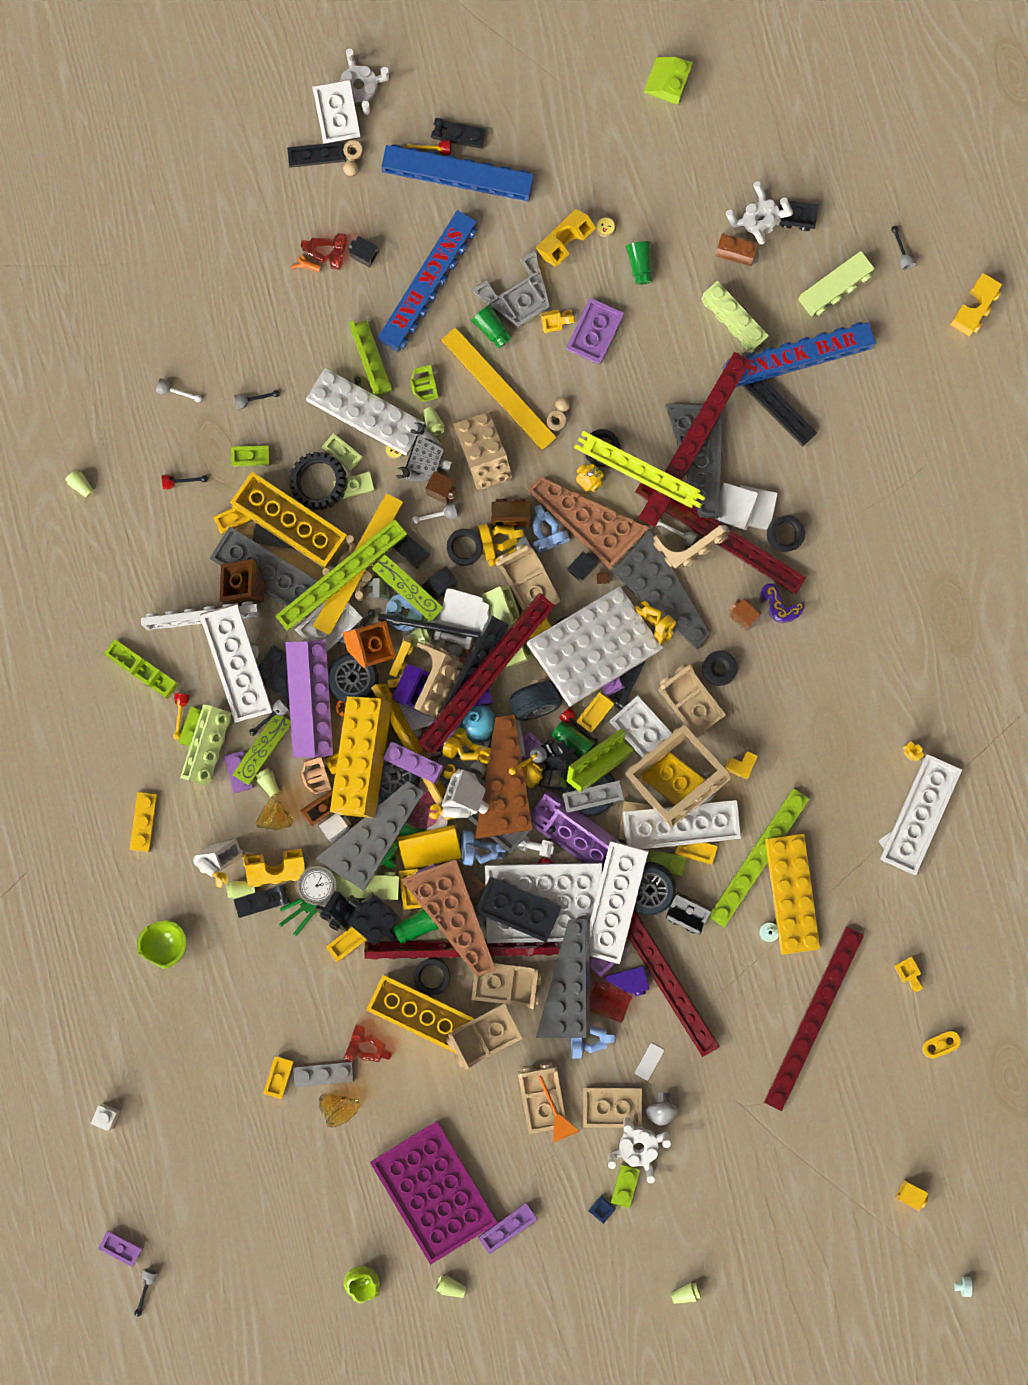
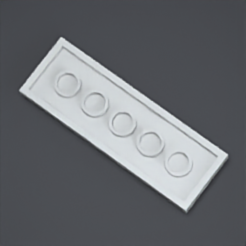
(364, 411)
(192, 617)
(236, 662)
(920, 814)
(704, 824)
(616, 901)

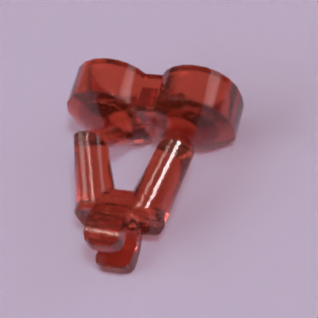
(335, 256)
(357, 1038)

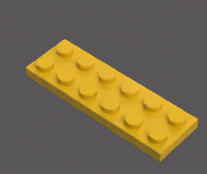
(792, 894)

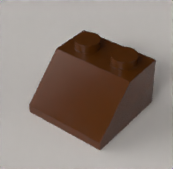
(510, 513)
(241, 583)

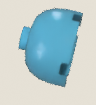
(479, 723)

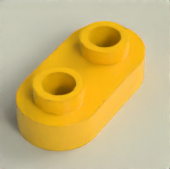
(941, 1045)

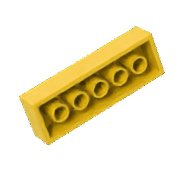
(289, 520)
(361, 757)
(416, 1011)

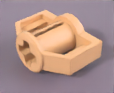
(315, 775)

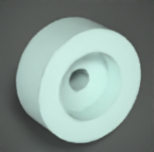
(764, 932)
(965, 1286)

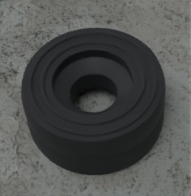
(730, 668)

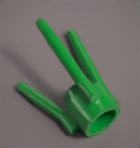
(304, 907)

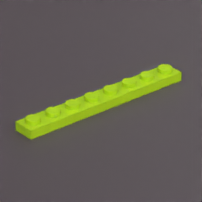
(341, 575)
(757, 858)

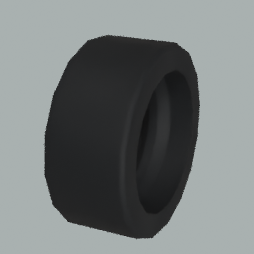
(607, 434)
(799, 529)
(464, 561)
(417, 976)

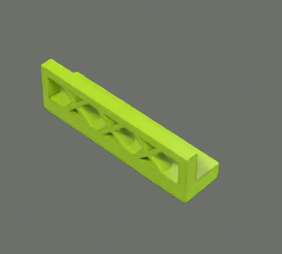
(370, 357)
(599, 761)

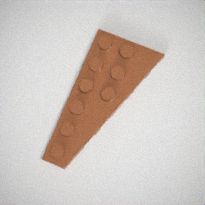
(595, 526)
(449, 906)

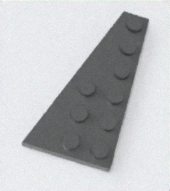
(706, 467)
(655, 582)
(365, 846)
(568, 998)

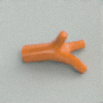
(305, 263)

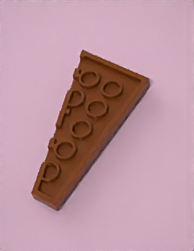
(504, 792)

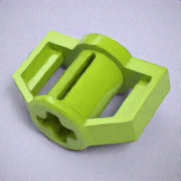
(431, 385)

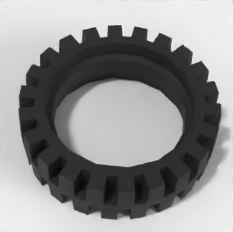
(298, 471)

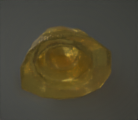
(274, 816)
(337, 1108)

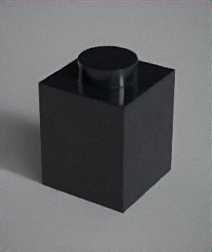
(363, 251)
(582, 566)

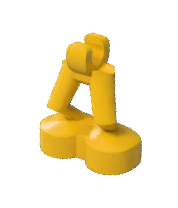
(486, 537)
(662, 626)
(456, 743)

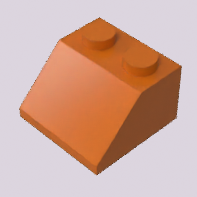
(370, 644)

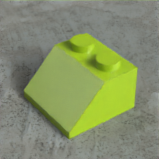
(668, 78)

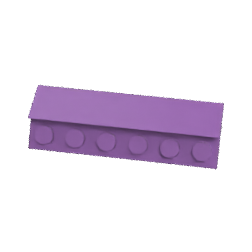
(309, 698)
(573, 830)

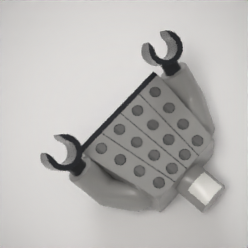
(424, 457)

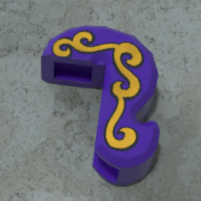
(776, 606)

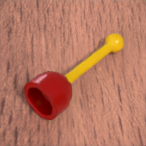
(443, 147)
(180, 700)

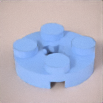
(394, 607)

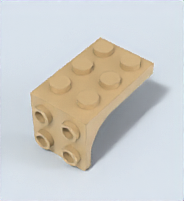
(483, 451)
(688, 557)
(527, 576)
(440, 681)
(690, 700)
(508, 985)
(483, 1036)
(536, 1105)

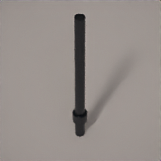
(398, 620)

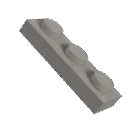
(593, 796)
(323, 1074)

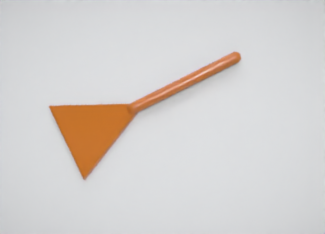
(562, 1127)

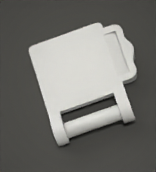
(462, 611)

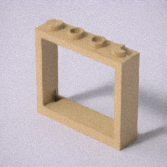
(697, 796)

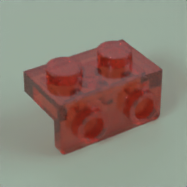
(609, 1002)

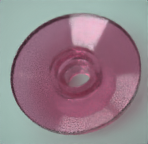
(423, 820)

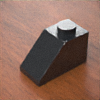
(439, 583)

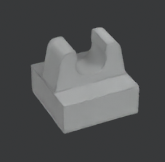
(381, 589)

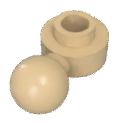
(350, 167)
(562, 405)

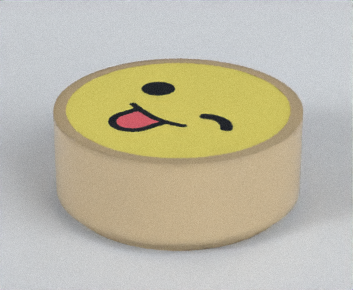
(605, 227)
(392, 454)

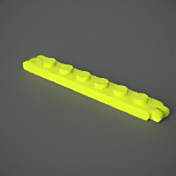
(639, 470)

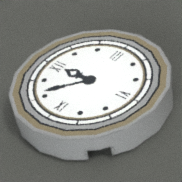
(316, 885)

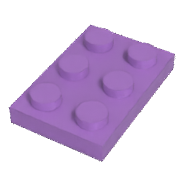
(595, 331)

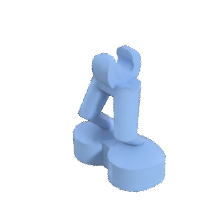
(557, 537)
(469, 851)
(577, 1045)

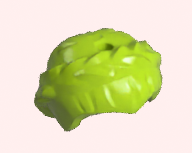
(362, 1284)

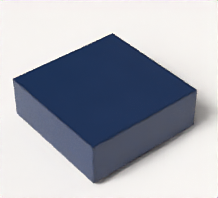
(601, 1209)

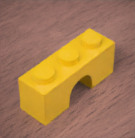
(574, 226)
(984, 291)
(260, 873)

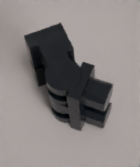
(557, 765)

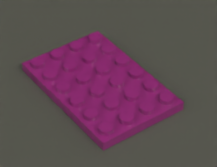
(433, 1192)

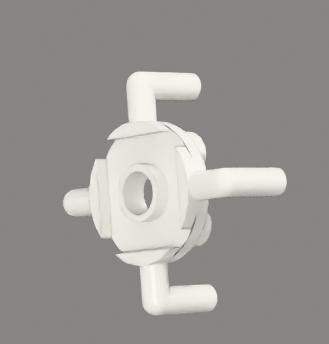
(365, 75)
(757, 210)
(638, 1157)

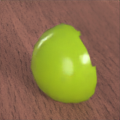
(162, 944)

